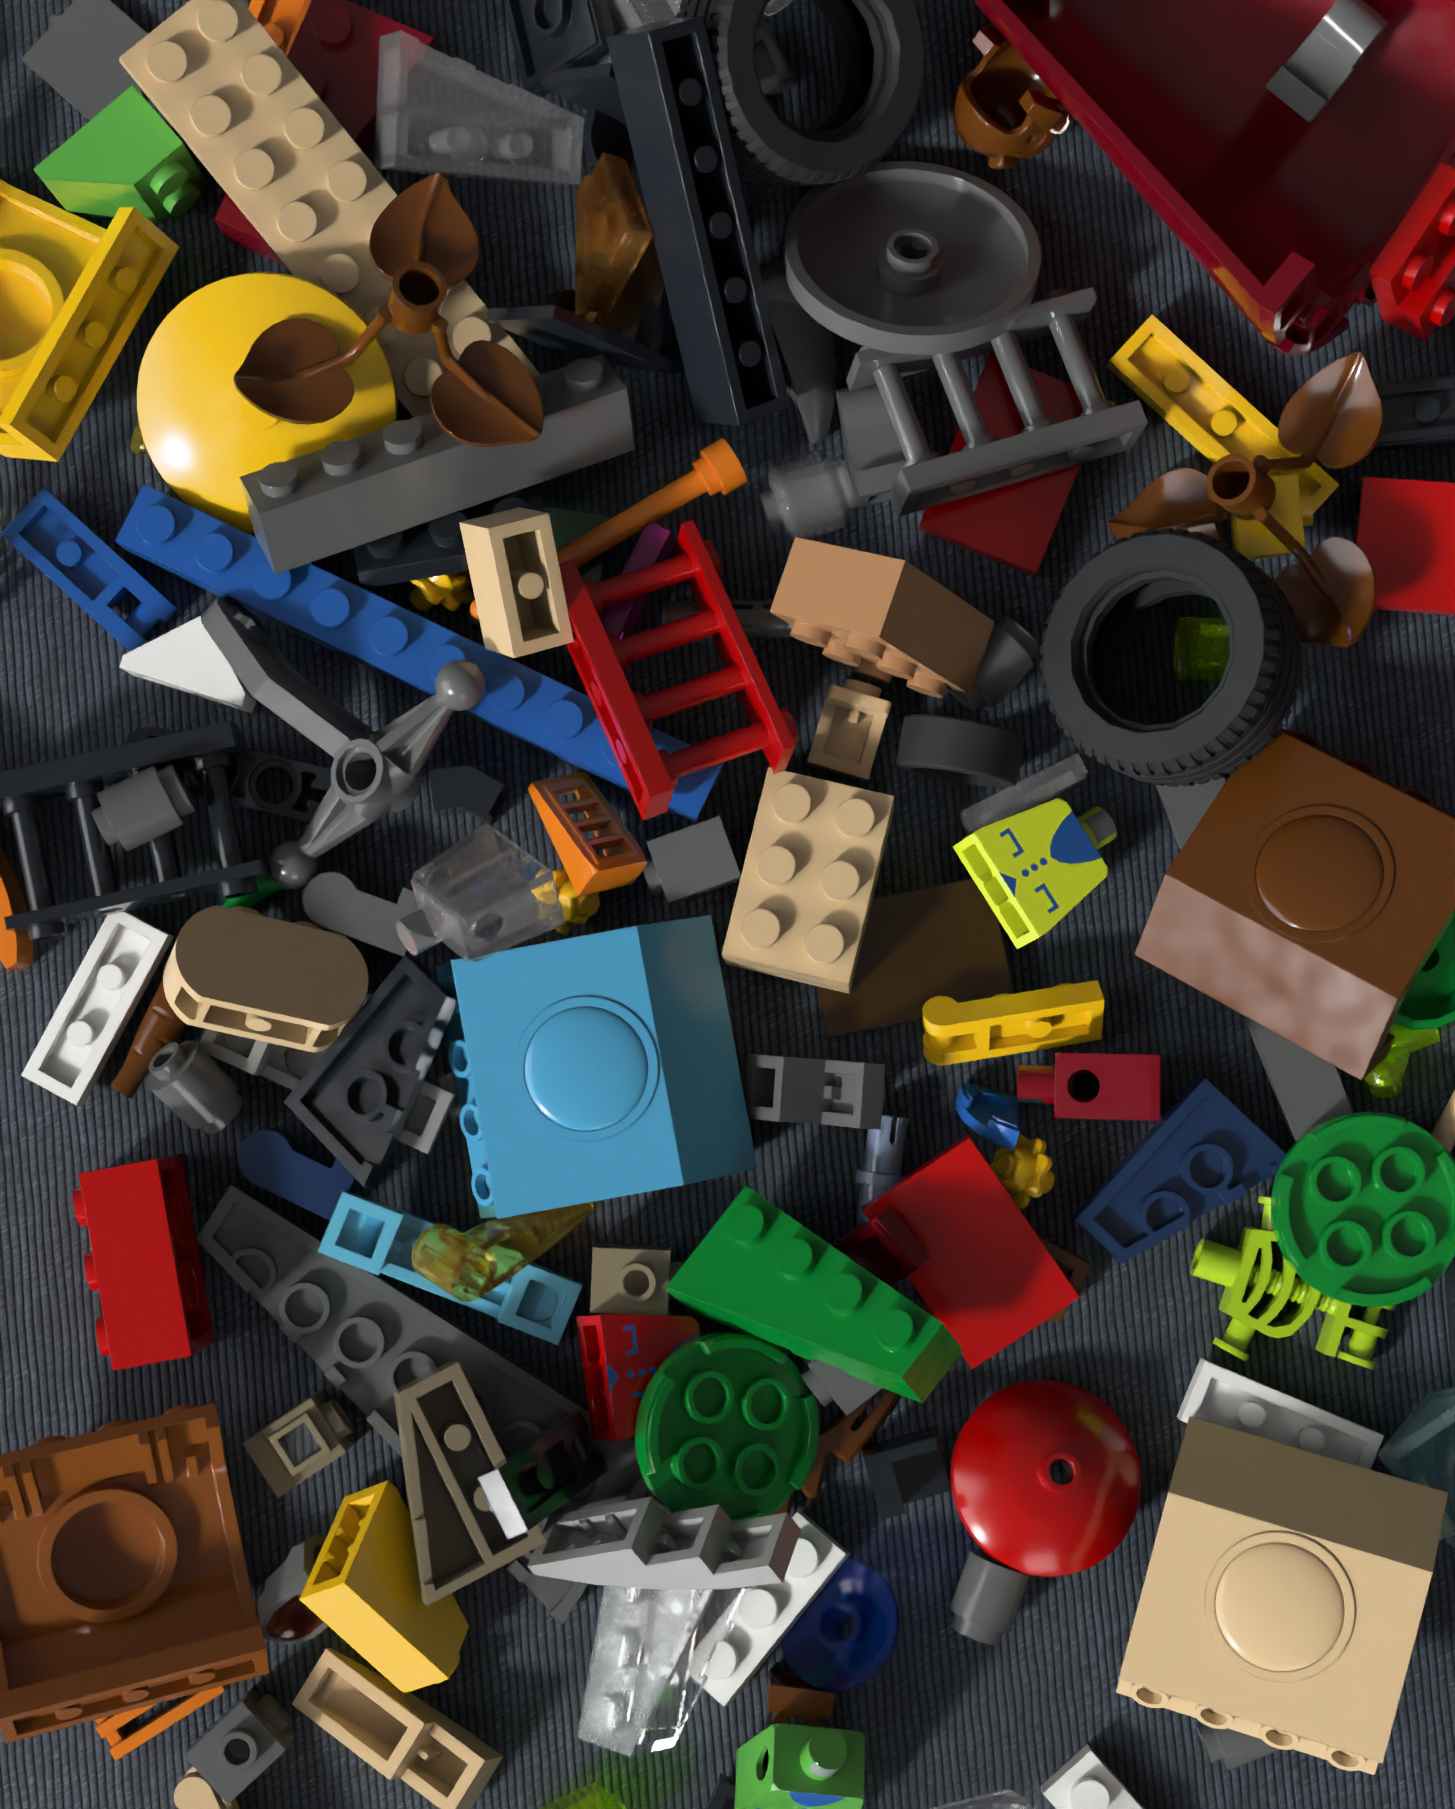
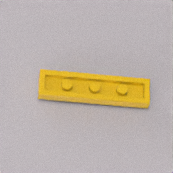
(1203, 403)

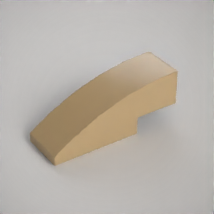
(397, 1732)

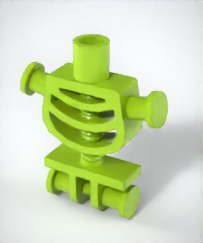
(1237, 1271)

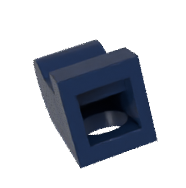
(280, 1166)

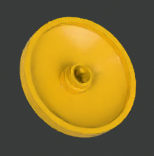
(199, 423)

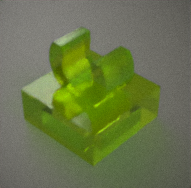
(1200, 650)

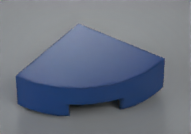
(990, 1113)

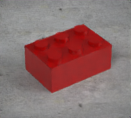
(144, 1262)

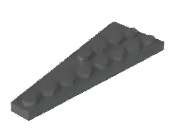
(381, 1337)

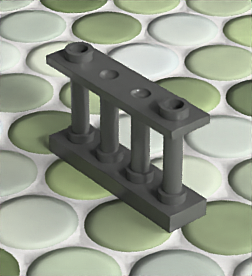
(985, 460)

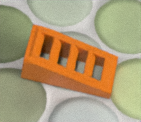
(585, 869)

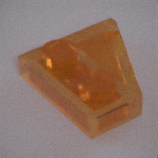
(608, 237)

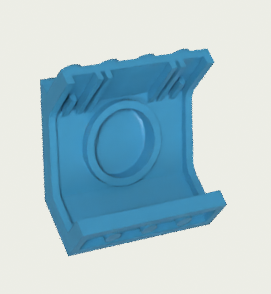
(596, 1068)

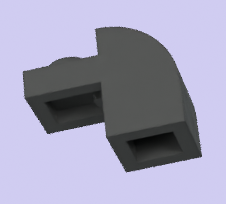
(815, 1091)

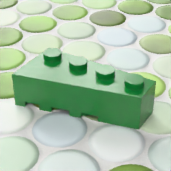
(803, 1294)

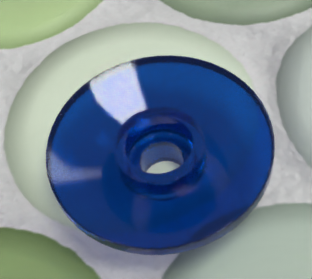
(816, 1643)

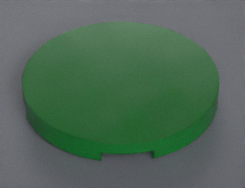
(1366, 1209)
(726, 1427)

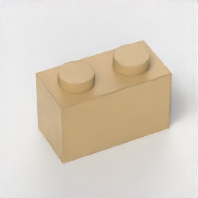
(516, 582)

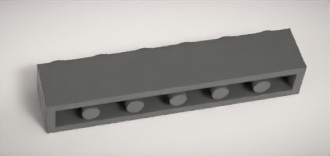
(421, 473)

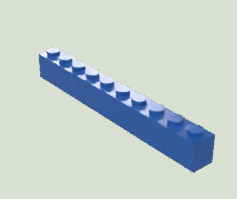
(387, 639)

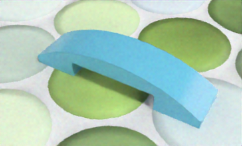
(383, 1239)

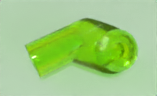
(1387, 1078)

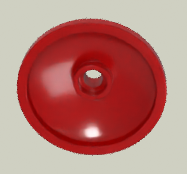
(1006, 1484)

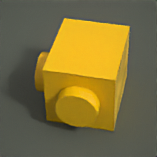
(1290, 508)

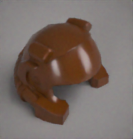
(1005, 105)

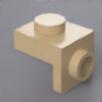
(849, 729)

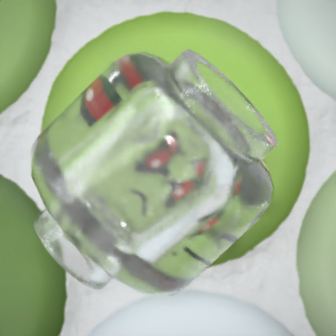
(808, 496)

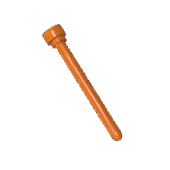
(713, 472)

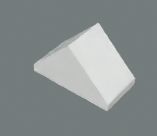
(190, 663)

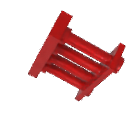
(629, 715)

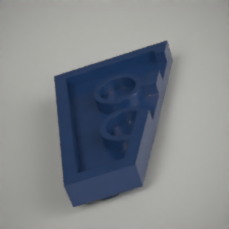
(1181, 1169)

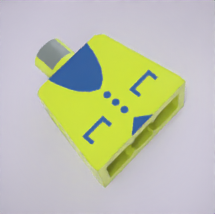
(1037, 865)

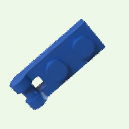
(86, 569)

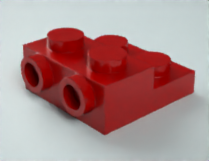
(1417, 265)

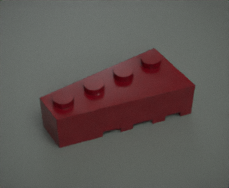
(340, 62)

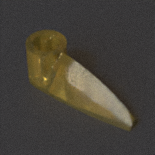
(492, 1252)

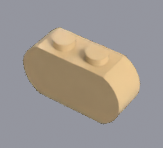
(264, 978)

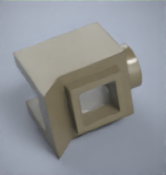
(300, 1442)

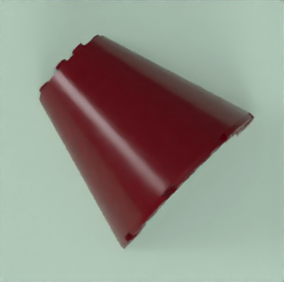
(1251, 188)

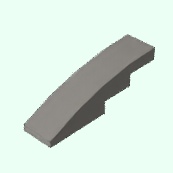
(681, 1550)

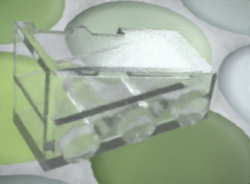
(651, 1664)

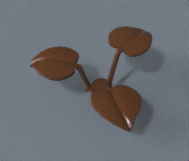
(425, 249)
(1329, 419)

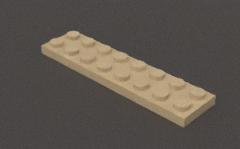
(292, 172)

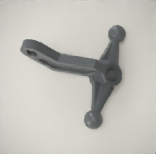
(370, 768)

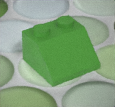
(123, 161)

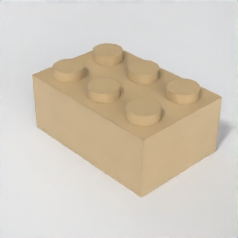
(808, 880)

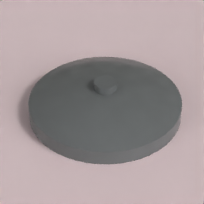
(912, 258)

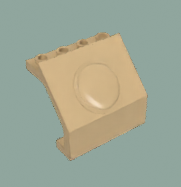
(1283, 1595)

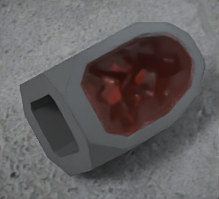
(278, 1609)

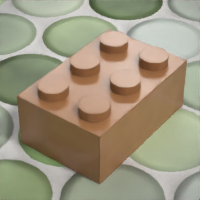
(881, 617)

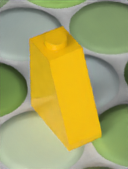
(371, 1593)

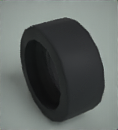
(960, 750)

